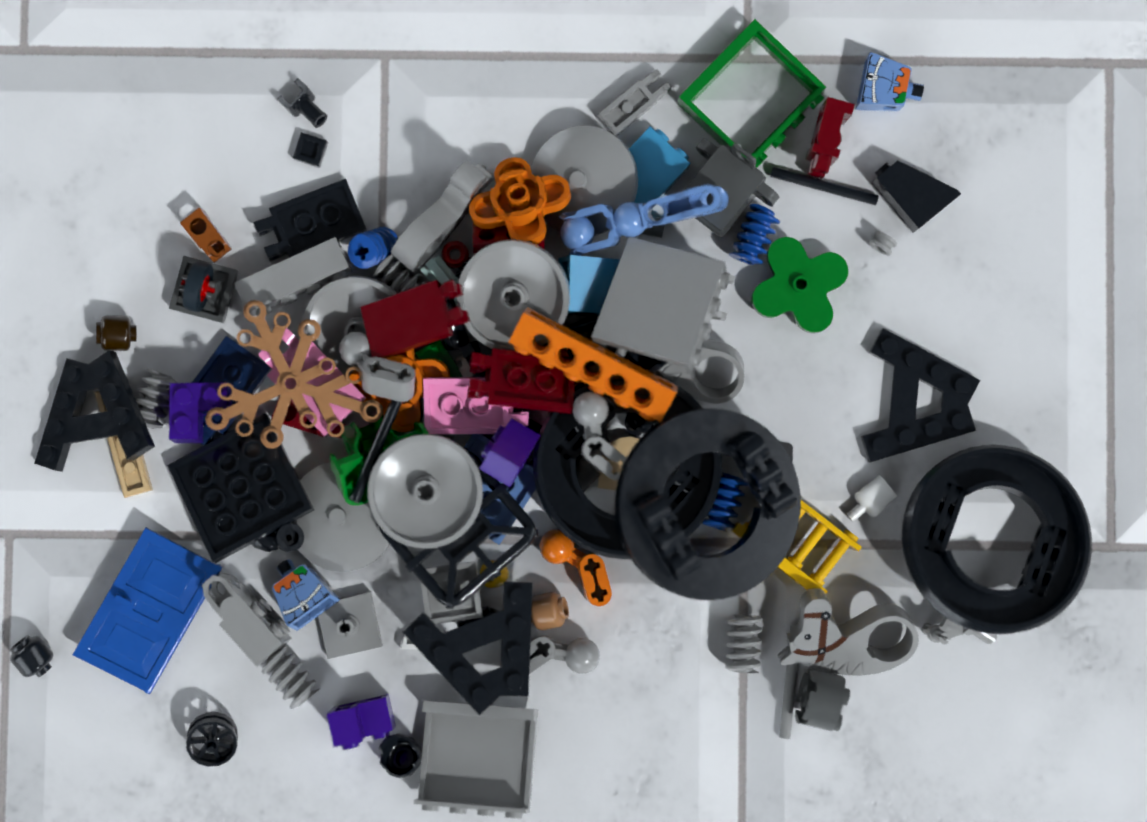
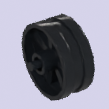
(212, 739)

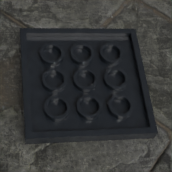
(239, 489)

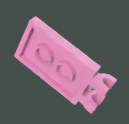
(313, 358)
(451, 412)

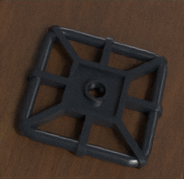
(468, 543)

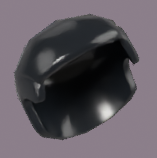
(400, 755)

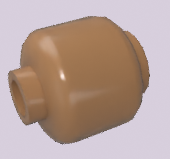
(549, 611)

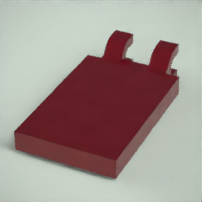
(412, 318)
(520, 382)

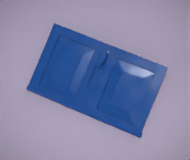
(146, 611)

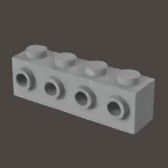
(294, 276)

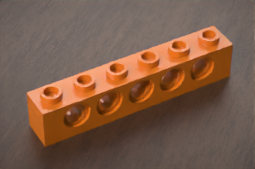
(585, 350)

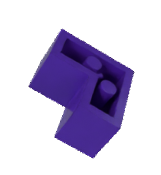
(189, 405)
(509, 452)
(359, 719)

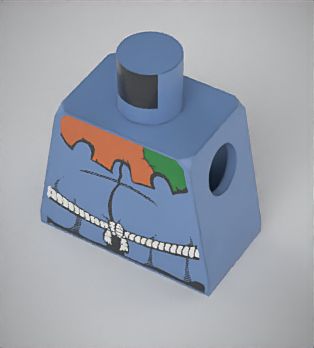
(886, 85)
(301, 594)

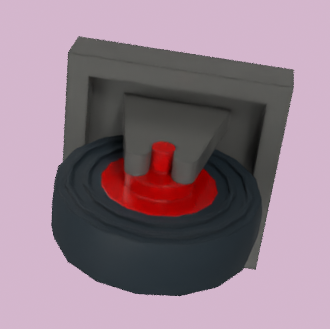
(203, 289)

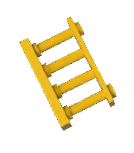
(792, 565)

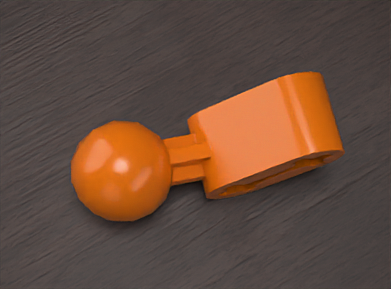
(559, 549)

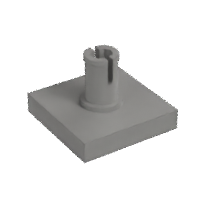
(467, 610)
(350, 626)

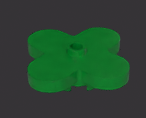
(780, 294)

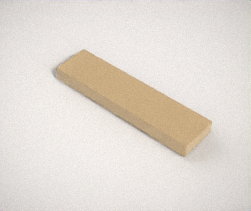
(131, 474)

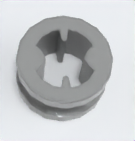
(883, 243)

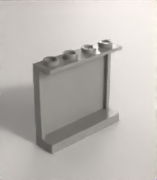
(661, 303)
(477, 759)

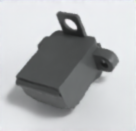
(737, 176)

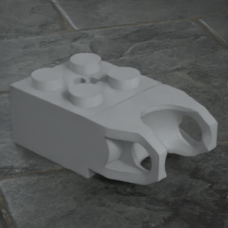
(246, 618)

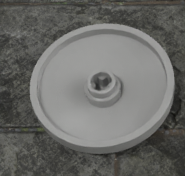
(595, 167)
(503, 283)
(339, 312)
(425, 491)
(337, 533)

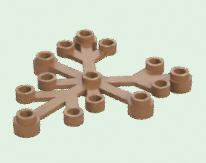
(322, 394)

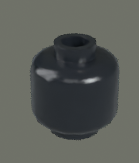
(31, 656)

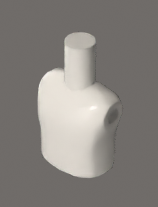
(872, 499)

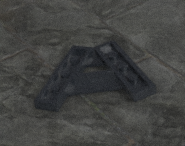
(910, 366)
(68, 427)
(509, 625)

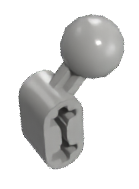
(379, 375)
(591, 411)
(580, 655)

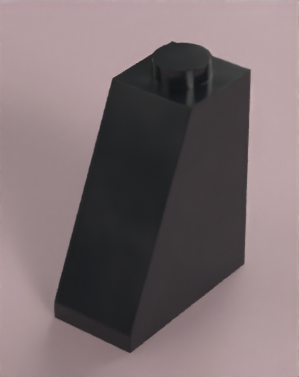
(913, 193)

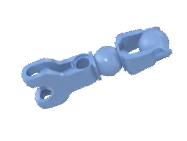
(633, 218)

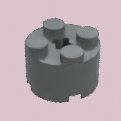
(821, 700)

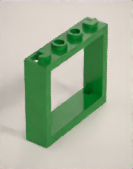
(789, 62)

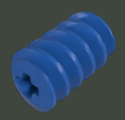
(754, 235)
(371, 247)
(725, 501)

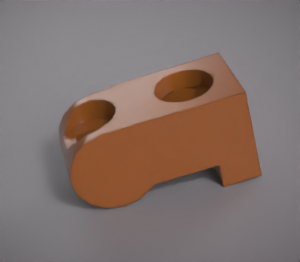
(206, 234)

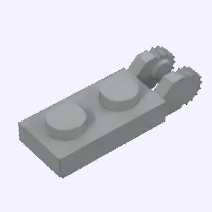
(632, 104)

